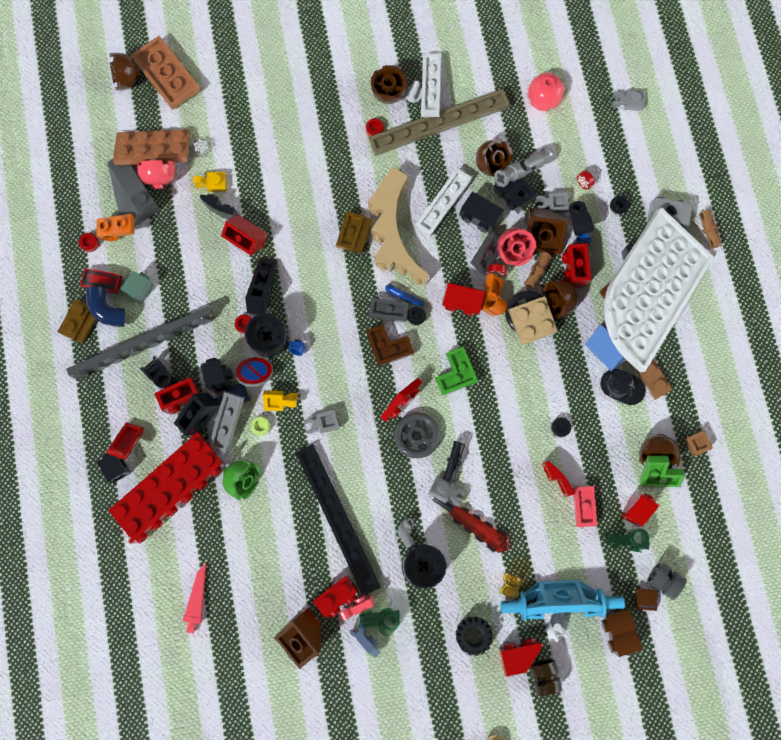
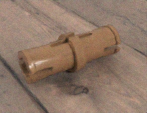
(710, 229)
(537, 270)

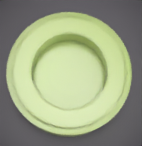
(260, 426)

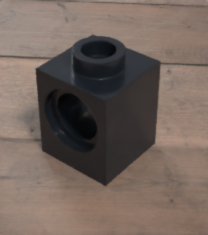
(113, 468)

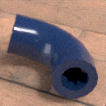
(101, 310)

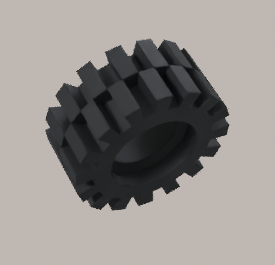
(465, 645)

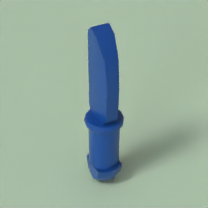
(403, 295)

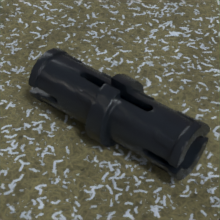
(454, 461)

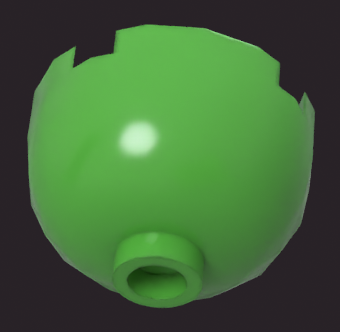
(240, 478)

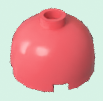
(545, 91)
(156, 173)
(516, 246)

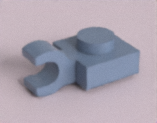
(368, 643)

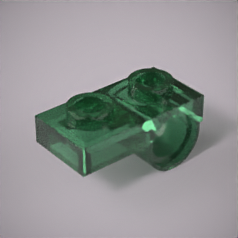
(617, 541)
(370, 619)

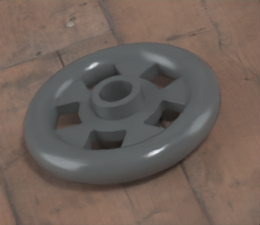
(429, 424)

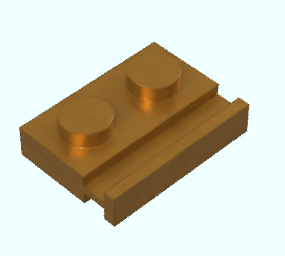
(354, 232)
(77, 322)

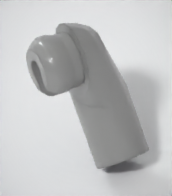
(405, 530)

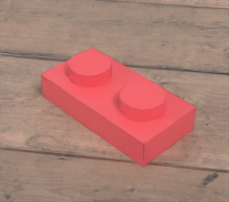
(585, 506)

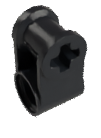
(580, 218)
(157, 373)

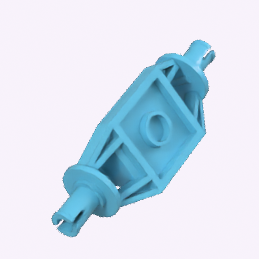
(561, 598)

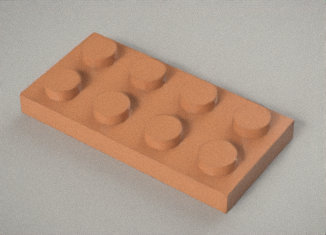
(165, 72)
(151, 145)

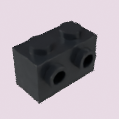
(516, 194)
(481, 212)
(216, 375)

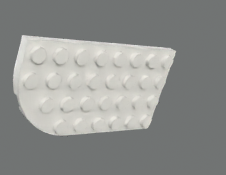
(653, 288)

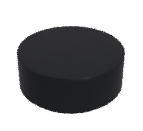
(561, 427)

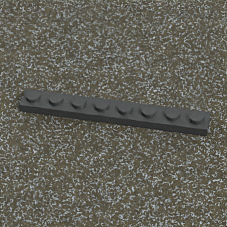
(135, 345)

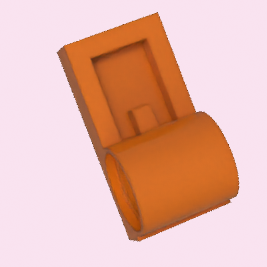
(113, 227)
(493, 302)

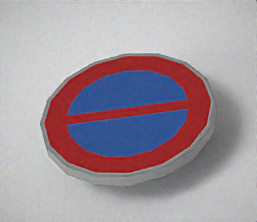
(254, 371)

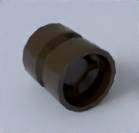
(546, 680)

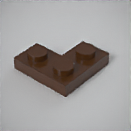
(385, 350)

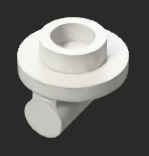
(413, 92)
(554, 631)

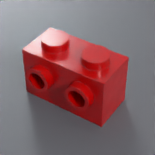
(244, 234)
(577, 265)
(462, 298)
(176, 396)
(335, 596)

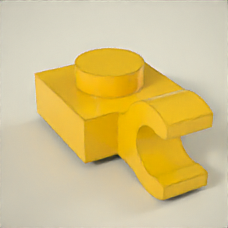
(214, 181)
(276, 400)

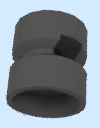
(663, 578)

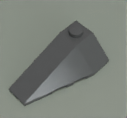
(131, 193)

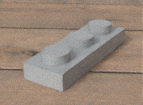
(226, 422)

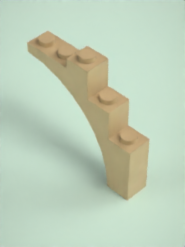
(392, 252)

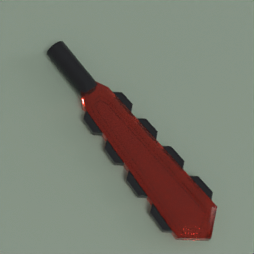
(484, 532)

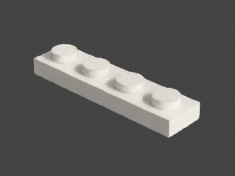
(431, 85)
(443, 202)

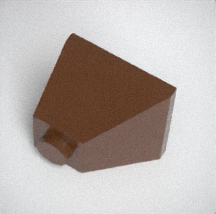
(547, 229)
(301, 638)

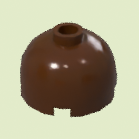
(123, 71)
(388, 84)
(493, 156)
(561, 298)
(660, 446)

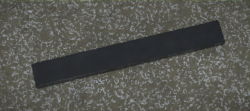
(338, 520)

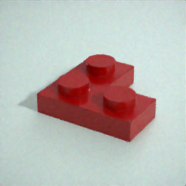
(402, 399)

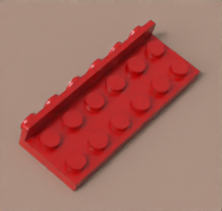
(167, 488)

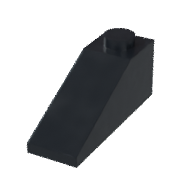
(261, 286)

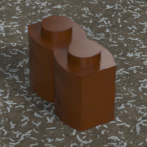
(621, 632)

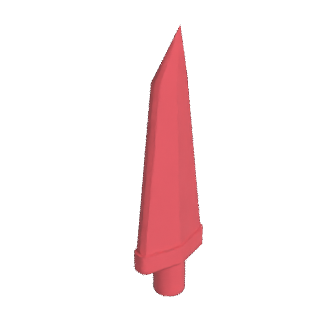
(195, 605)

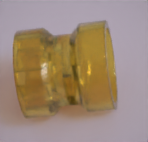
(509, 590)

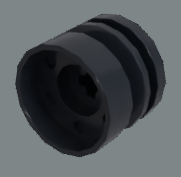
(262, 325)
(435, 566)

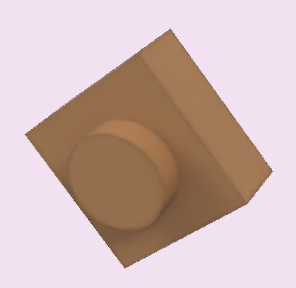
(698, 443)

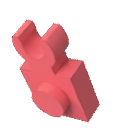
(361, 604)

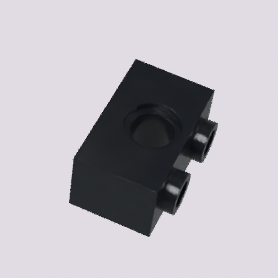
(196, 414)

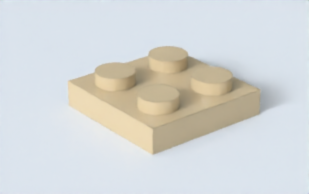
(532, 320)

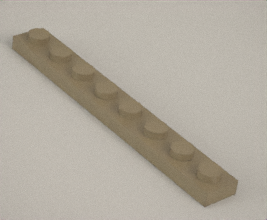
(447, 120)

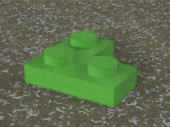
(461, 374)
(657, 475)

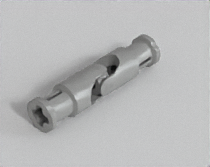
(522, 168)

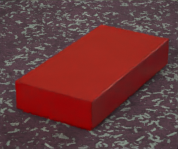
(125, 441)

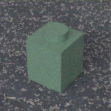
(137, 286)

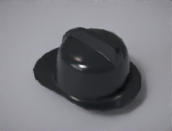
(623, 387)

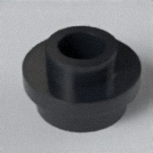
(619, 200)
(416, 310)

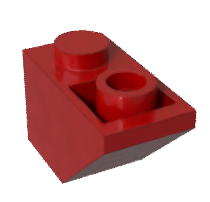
(639, 509)
(519, 658)

